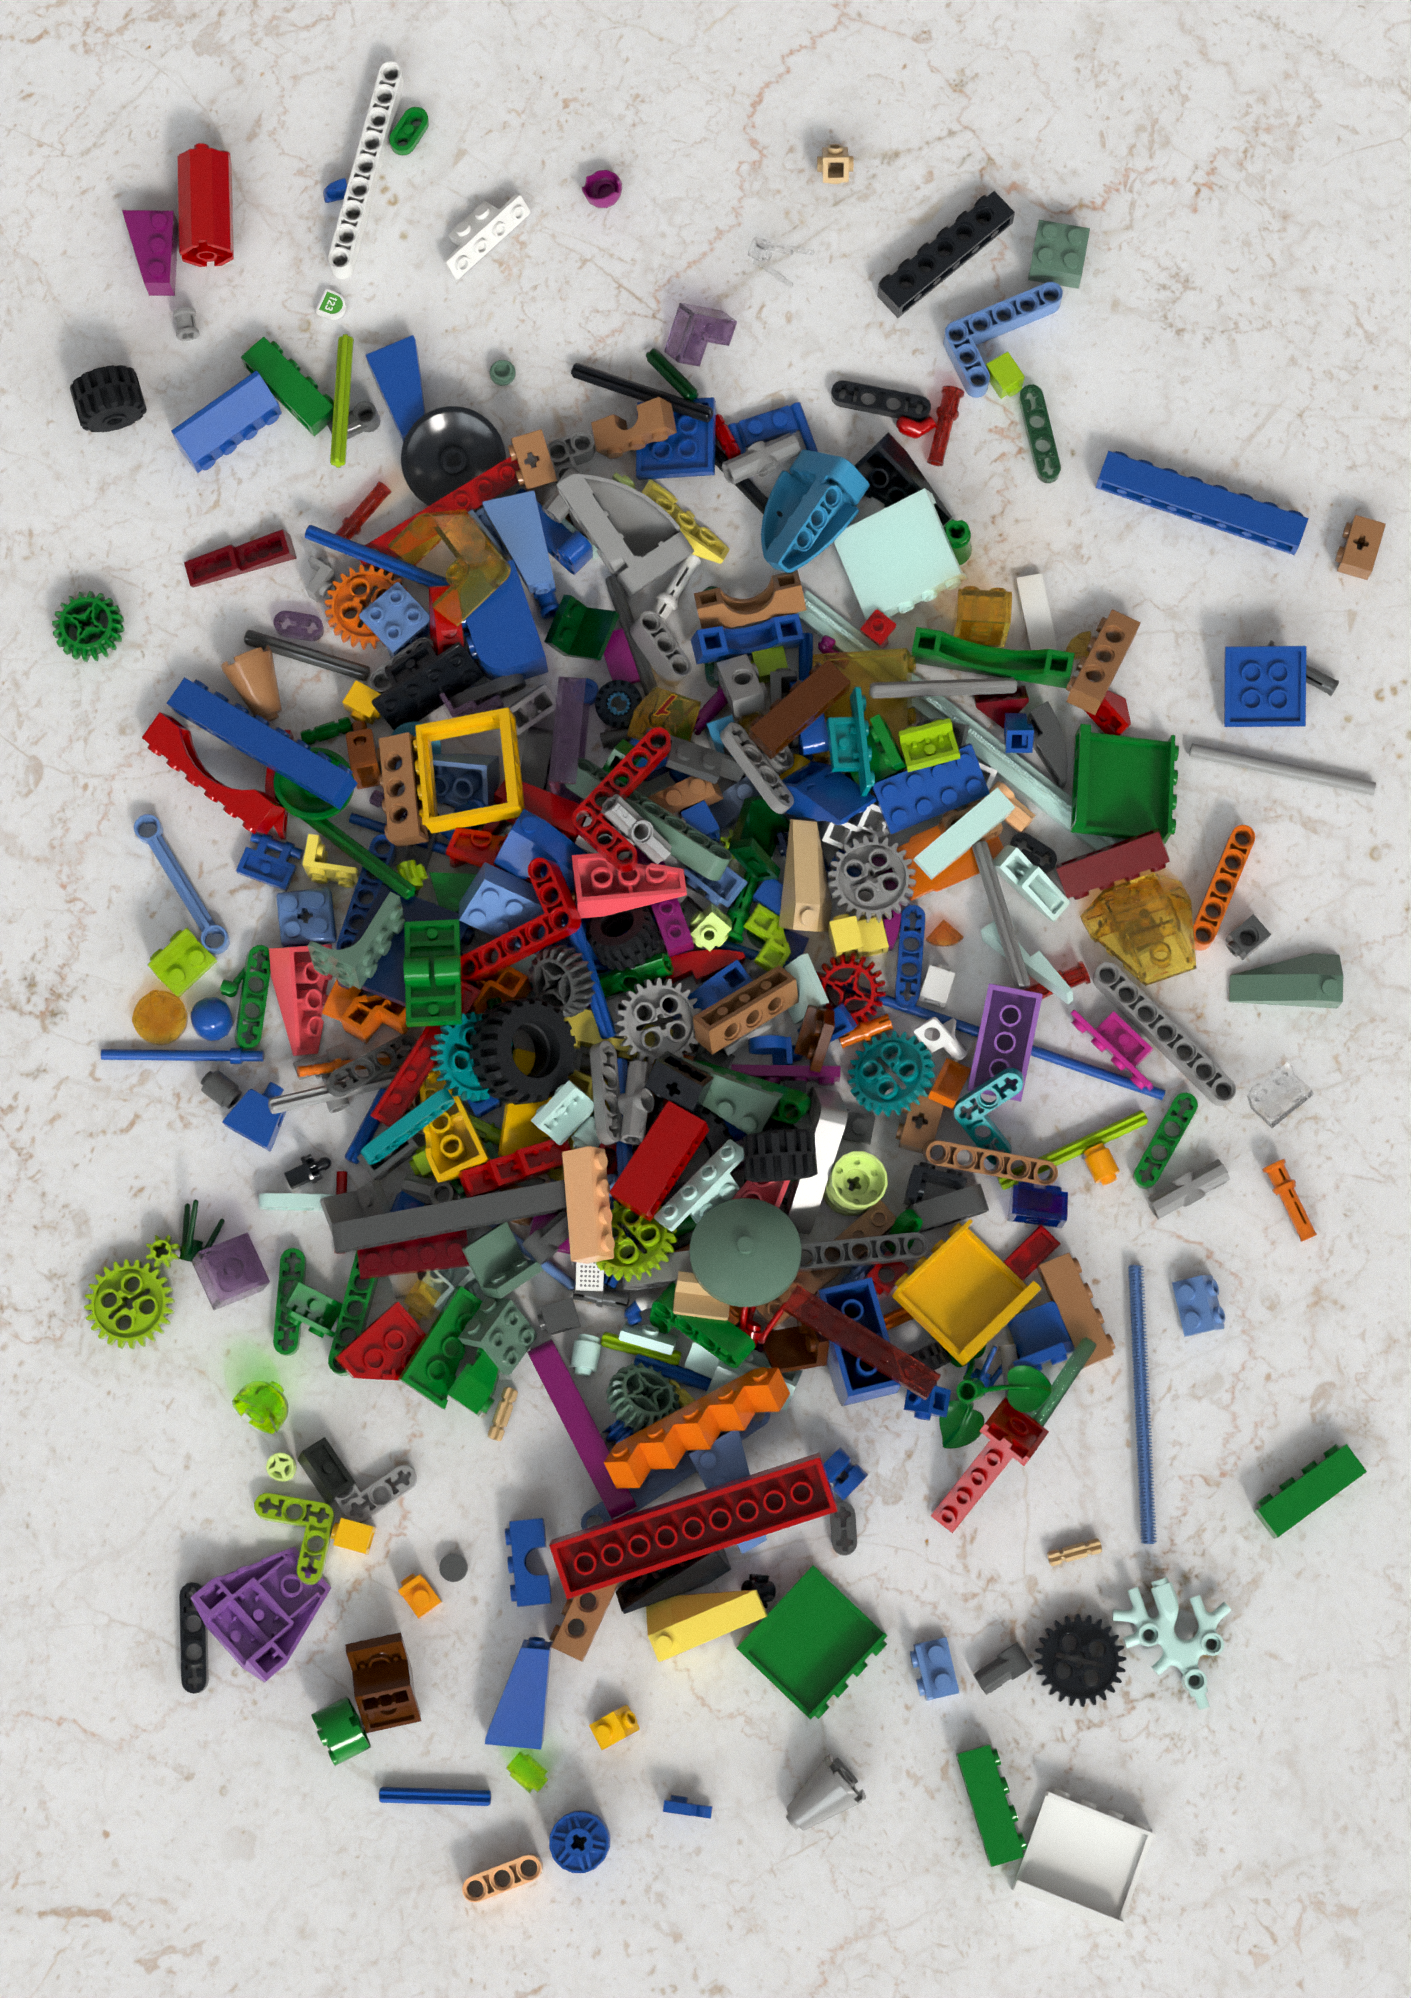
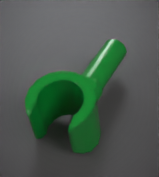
(231, 988)

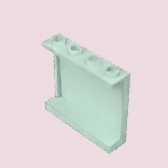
(899, 556)

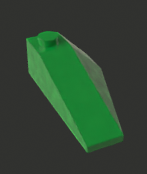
(476, 1384)

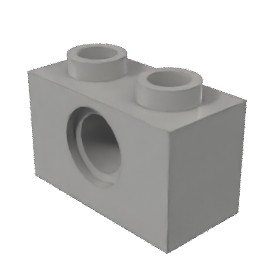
(741, 685)

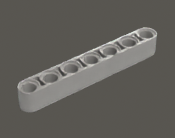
(1161, 1020)

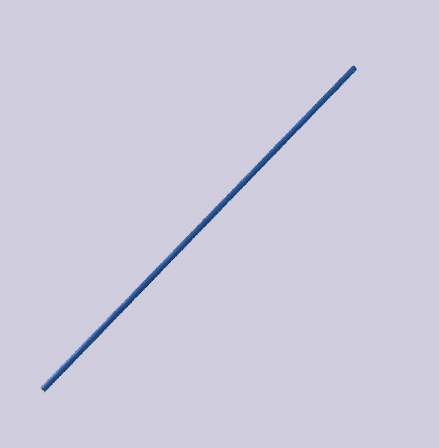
(888, 1001)

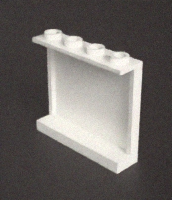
(1083, 1860)

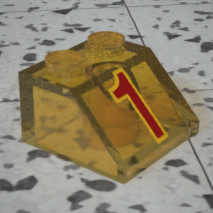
(667, 711)

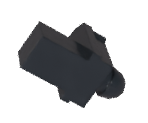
(307, 1171)

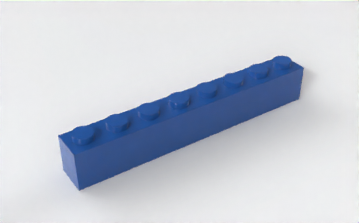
(1202, 502)
(263, 743)

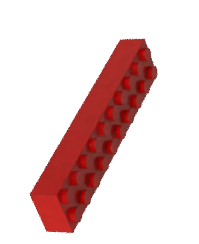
(693, 1525)

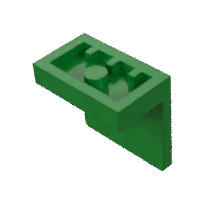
(885, 752)

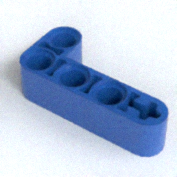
(568, 548)

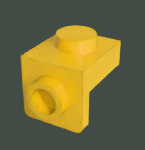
(614, 1727)

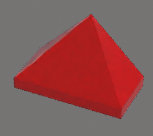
(1112, 714)

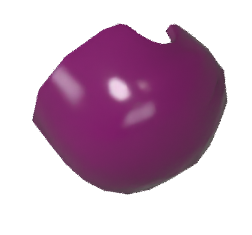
(602, 189)

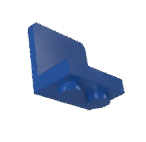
(1040, 1336)

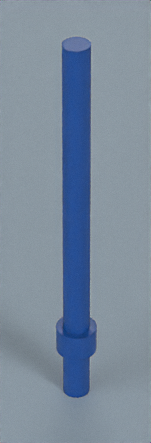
(234, 1055)

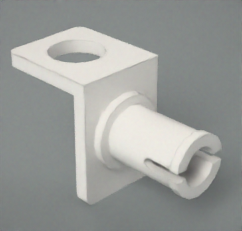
(943, 1037)

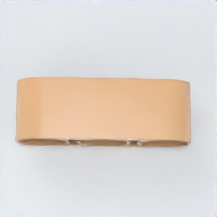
(490, 1886)

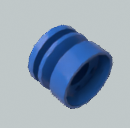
(596, 1847)

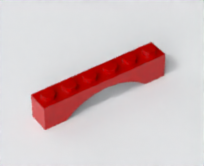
(174, 742)

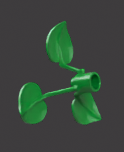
(1026, 1393)

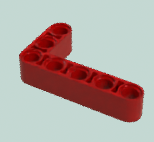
(608, 788)
(529, 931)

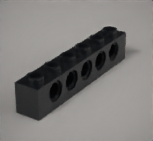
(901, 299)

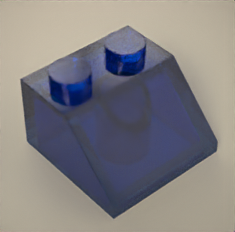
(1038, 1205)

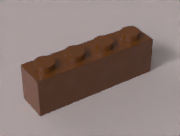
(798, 709)

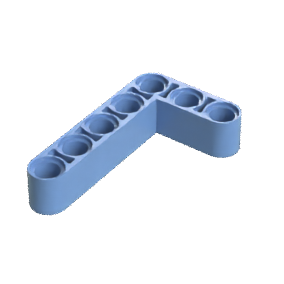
(993, 328)

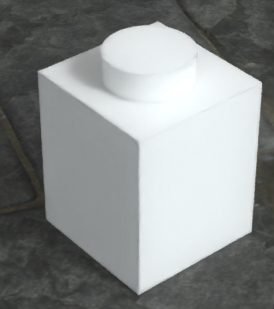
(937, 985)

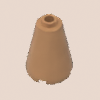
(256, 682)

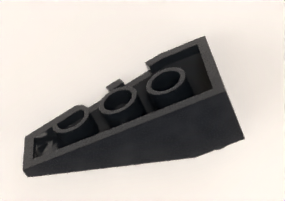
(895, 475)
(672, 1581)

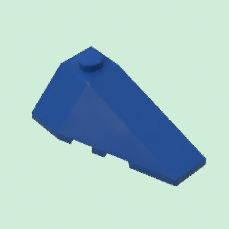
(534, 839)

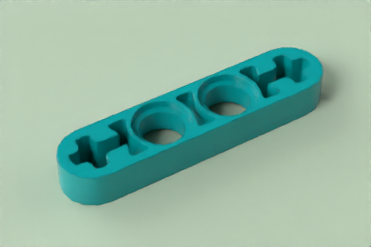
(407, 1126)

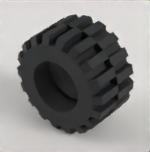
(628, 948)

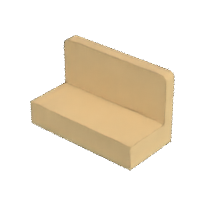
(694, 1301)

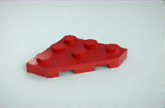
(383, 1346)

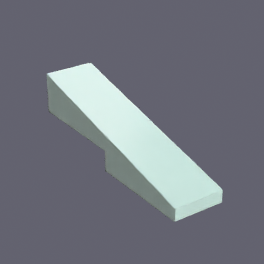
(964, 833)
(1036, 965)

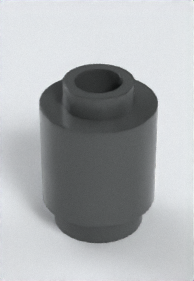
(220, 1089)

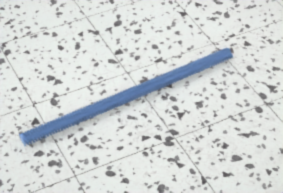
(1141, 1404)

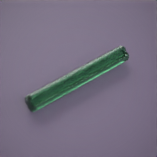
(1065, 1380)

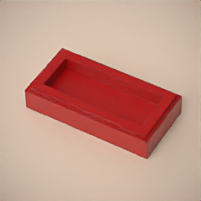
(1032, 1252)

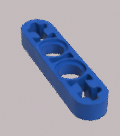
(910, 956)

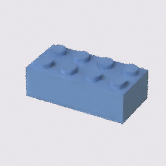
(501, 903)

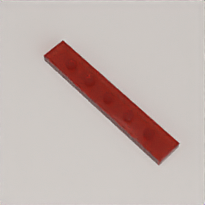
(861, 1342)

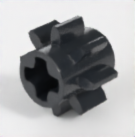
(764, 1587)

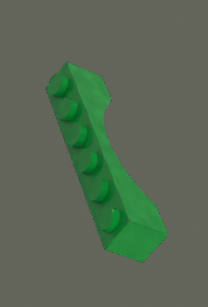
(1033, 666)

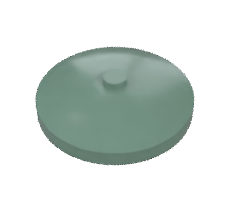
(745, 1252)

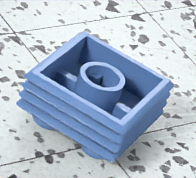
(319, 927)

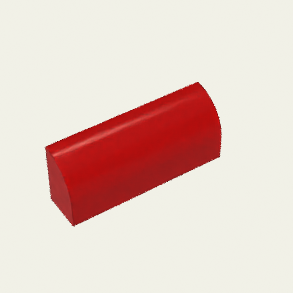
(659, 1160)

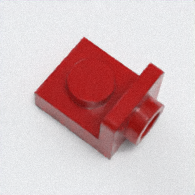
(878, 628)

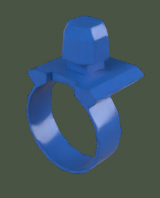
(778, 1046)

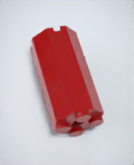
(205, 206)

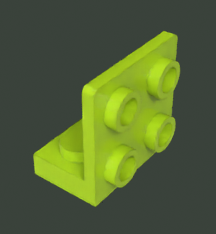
(181, 962)

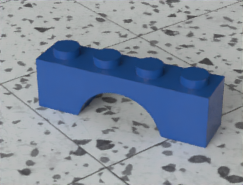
(724, 643)

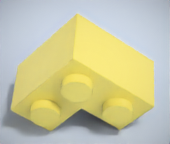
(857, 937)

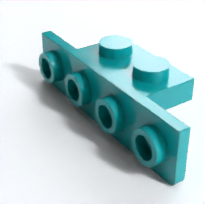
(849, 742)

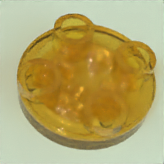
(160, 1017)

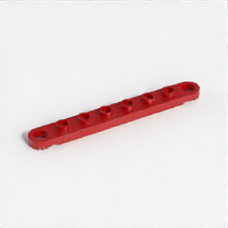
(466, 497)

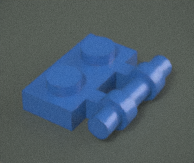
(266, 868)

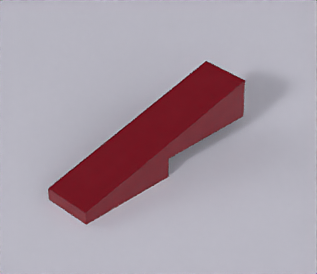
(233, 561)

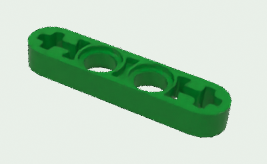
(256, 997)
(1165, 1140)
(286, 1267)

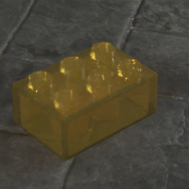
(982, 615)

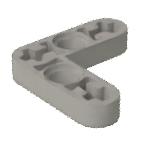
(356, 1496)

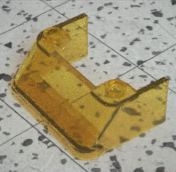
(474, 573)

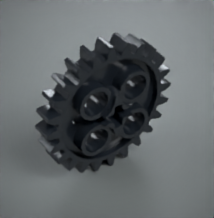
(1084, 1634)

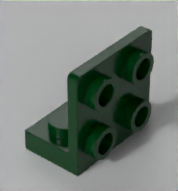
(581, 630)

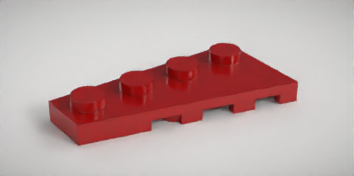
(476, 847)

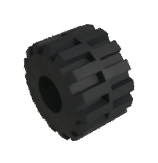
(108, 398)
(780, 1155)

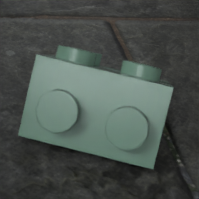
(500, 1332)

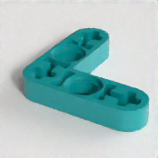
(979, 1115)

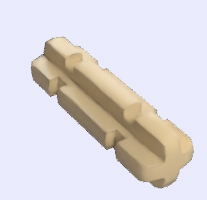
(502, 1413)
(1074, 1552)

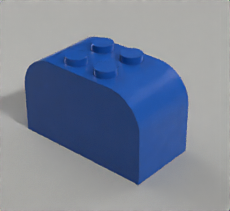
(505, 633)
(851, 1377)

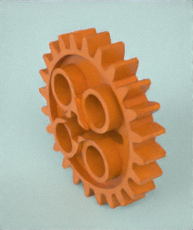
(345, 600)

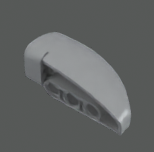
(626, 529)

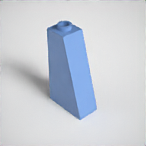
(521, 534)

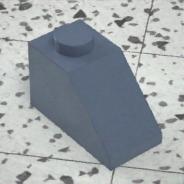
(728, 809)

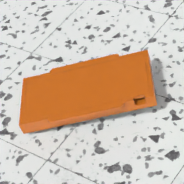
(958, 871)

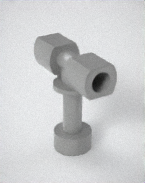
(332, 1053)

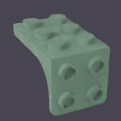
(359, 961)

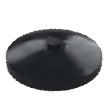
(448, 451)

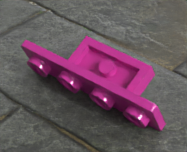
(1121, 1042)

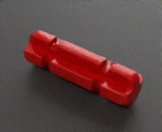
(726, 438)

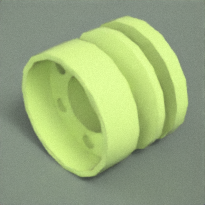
(868, 1179)

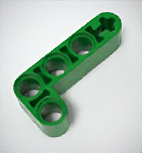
(716, 1336)

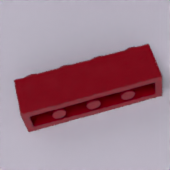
(1112, 864)

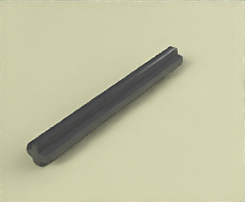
(626, 620)
(307, 655)

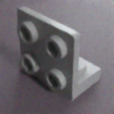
(362, 1203)

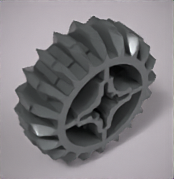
(562, 979)

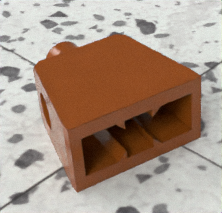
(363, 755)

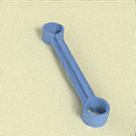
(181, 883)

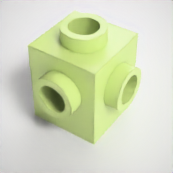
(710, 927)

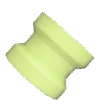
(274, 1464)

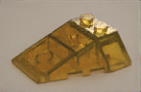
(1145, 927)

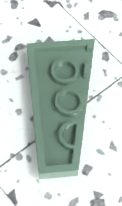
(738, 1102)

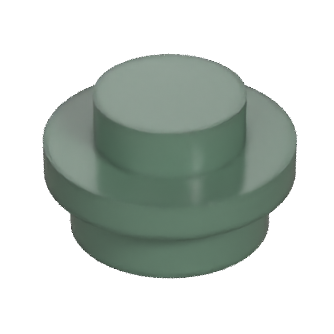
(502, 372)

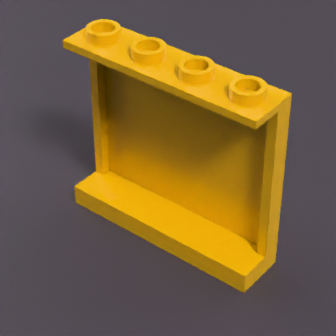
(963, 1293)

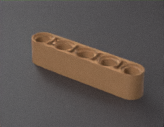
(1002, 1166)

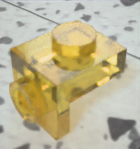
(421, 1300)

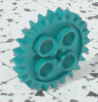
(461, 1077)
(872, 1090)

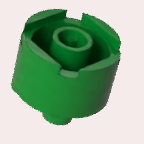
(341, 1730)

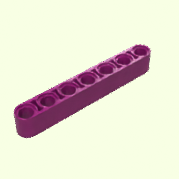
(580, 1426)

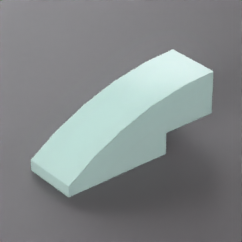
(1030, 882)

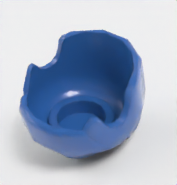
(211, 1018)

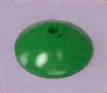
(303, 803)

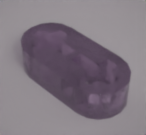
(299, 620)

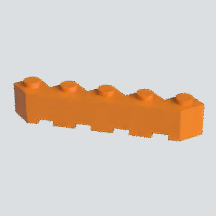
(368, 1013)
(696, 1426)

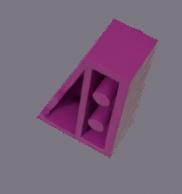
(155, 246)

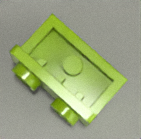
(928, 744)

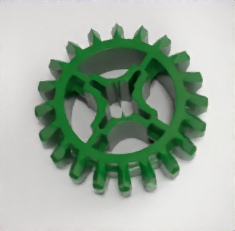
(94, 606)

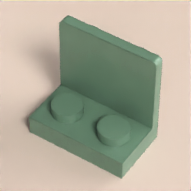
(499, 1262)

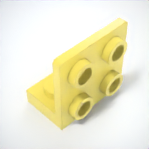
(320, 871)

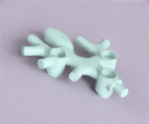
(1176, 1651)

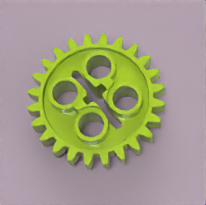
(624, 1246)
(142, 1324)

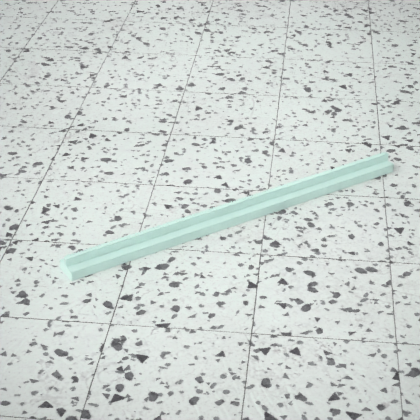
(986, 747)

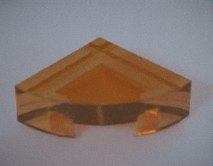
(944, 935)

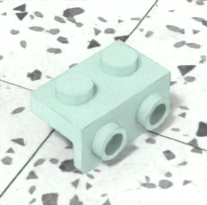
(564, 1112)

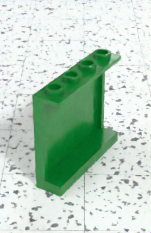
(1123, 785)
(812, 1643)

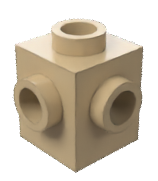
(835, 164)

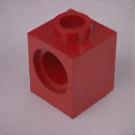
(898, 1270)

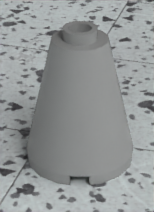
(824, 1795)

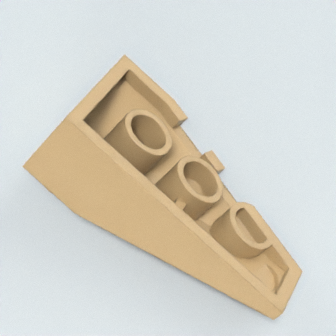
(805, 891)

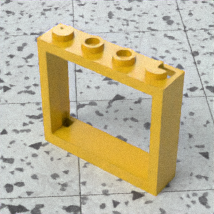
(461, 726)

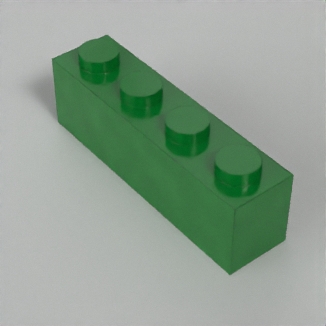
(289, 386)
(1309, 1491)
(989, 1804)

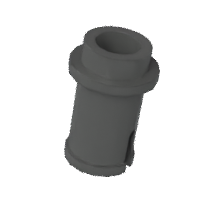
(613, 737)

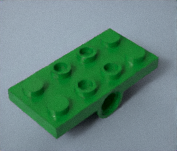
(433, 973)

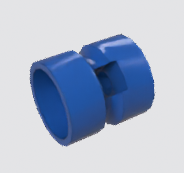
(836, 1465)

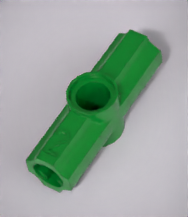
(621, 981)

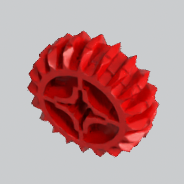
(861, 994)

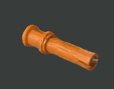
(1284, 1187)

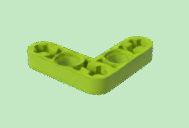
(312, 1529)

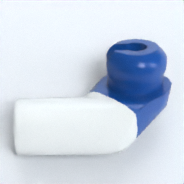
(642, 1303)

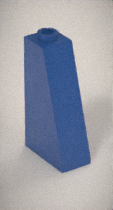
(399, 381)
(522, 1707)

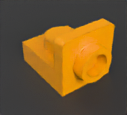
(419, 1594)

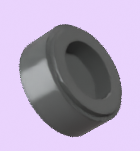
(453, 1567)

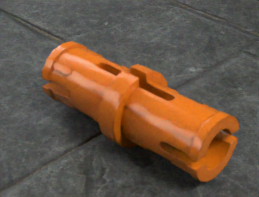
(866, 1030)

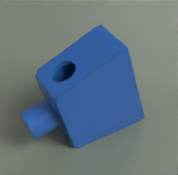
(253, 1118)

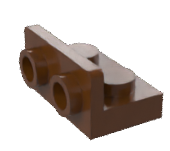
(815, 1035)

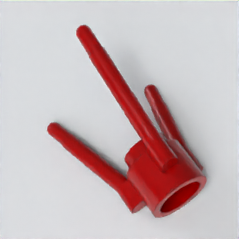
(753, 1328)

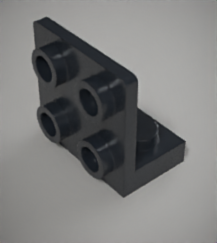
(926, 1173)

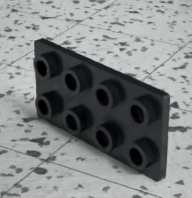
(421, 679)

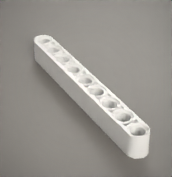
(366, 181)

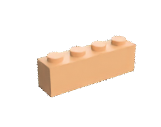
(588, 1205)

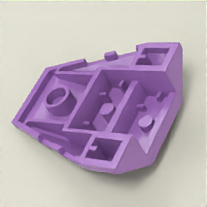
(261, 1611)

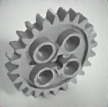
(860, 858)
(652, 998)

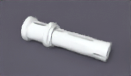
(669, 602)

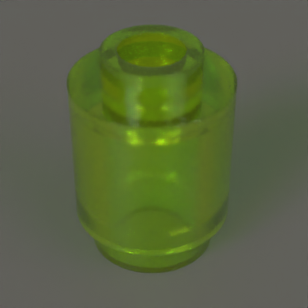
(527, 1772)

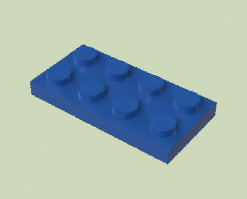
(931, 791)

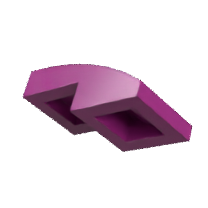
(620, 659)

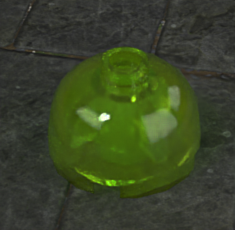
(264, 1404)

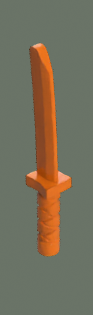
(317, 1069)

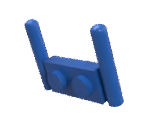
(772, 426)

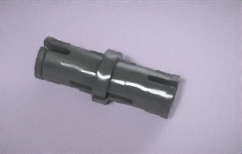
(606, 1297)

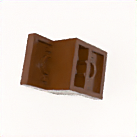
(383, 1682)

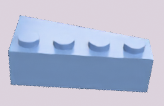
(721, 1465)

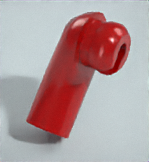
(915, 429)

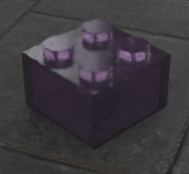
(230, 1271)

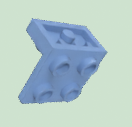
(396, 619)

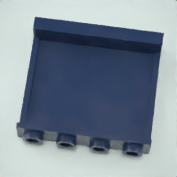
(389, 976)

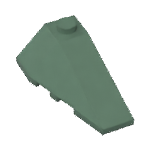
(1299, 981)

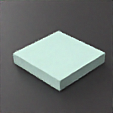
(808, 987)

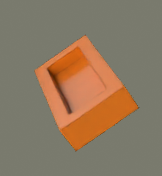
(949, 1083)

